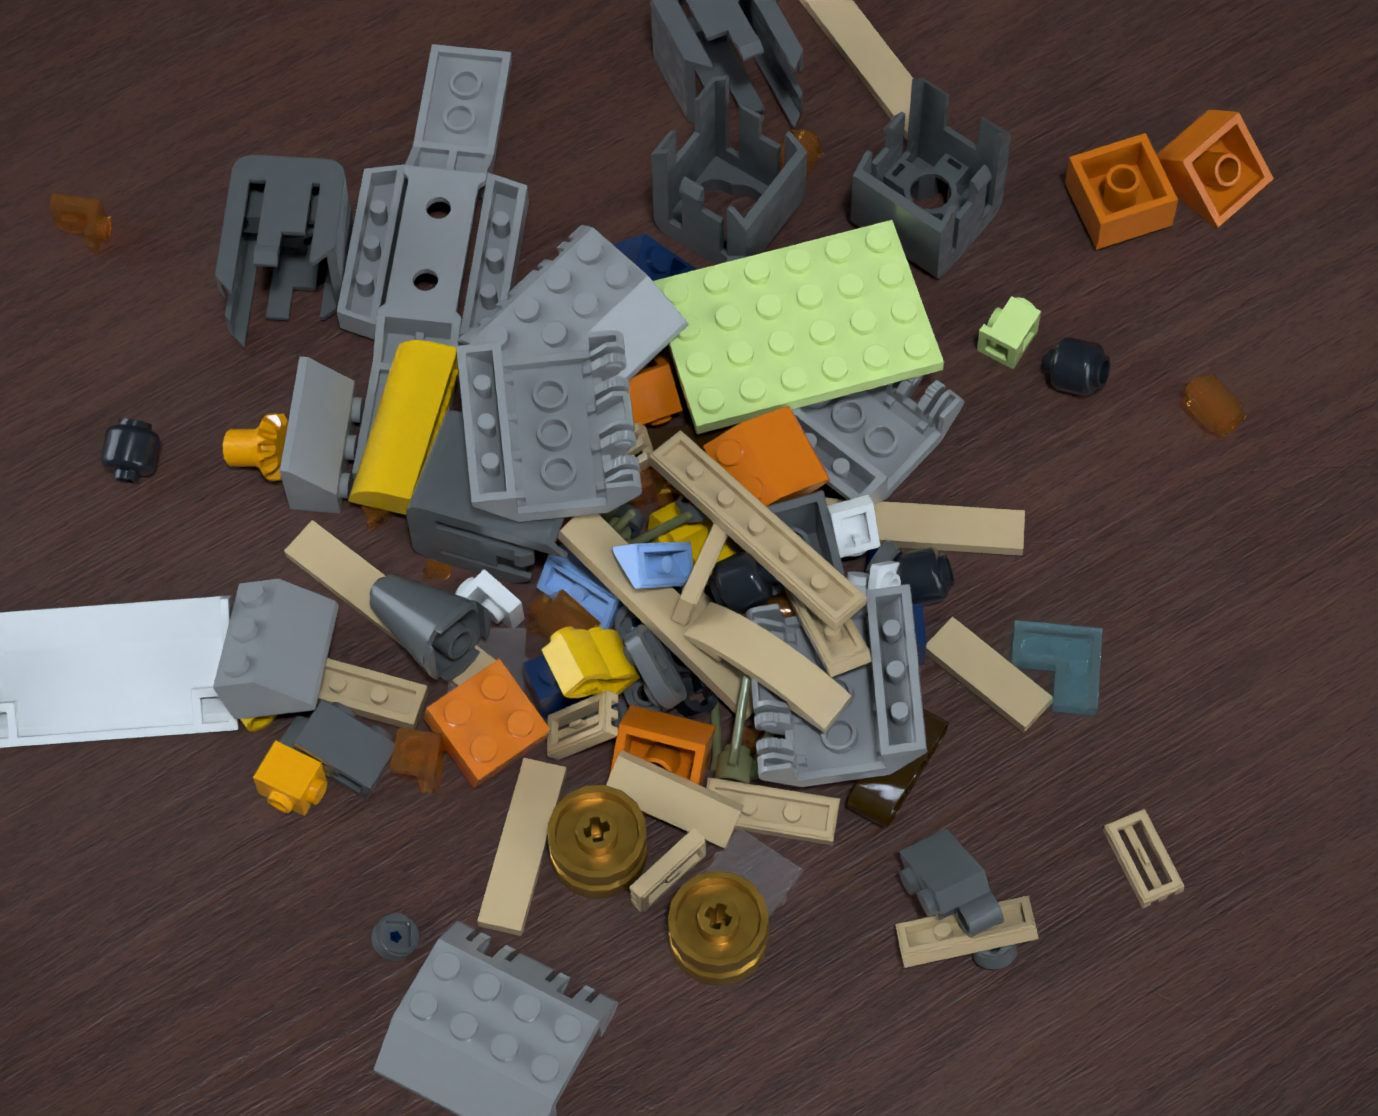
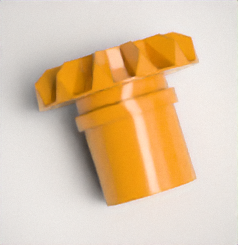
(258, 446)

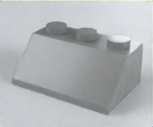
(320, 438)
(274, 649)

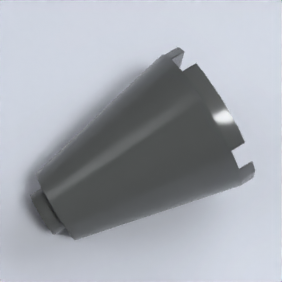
(431, 623)

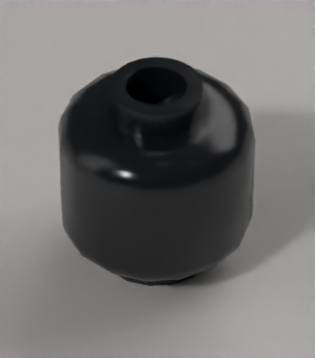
(1077, 366)
(130, 450)
(927, 574)
(741, 583)

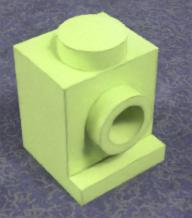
(1009, 331)

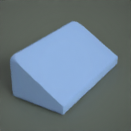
(656, 563)
(581, 585)

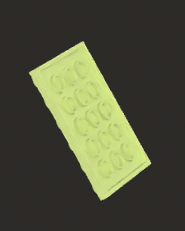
(799, 326)

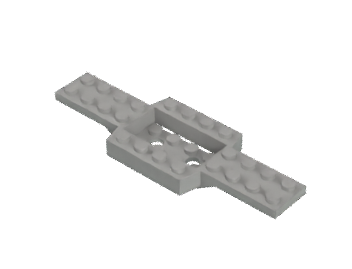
(398, 239)

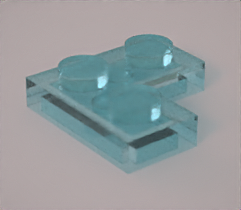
(1068, 651)

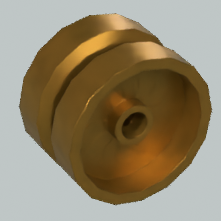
(597, 841)
(725, 953)

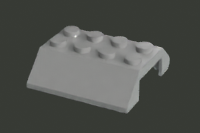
(580, 293)
(549, 430)
(878, 435)
(880, 724)
(489, 1030)

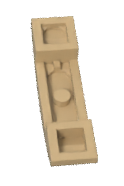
(771, 663)

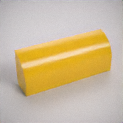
(405, 424)

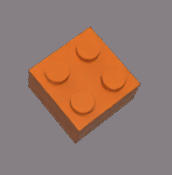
(1121, 191)
(486, 723)

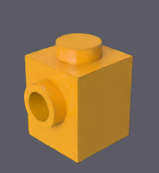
(290, 779)

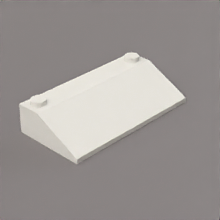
(112, 671)

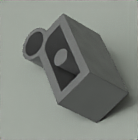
(346, 747)
(950, 883)

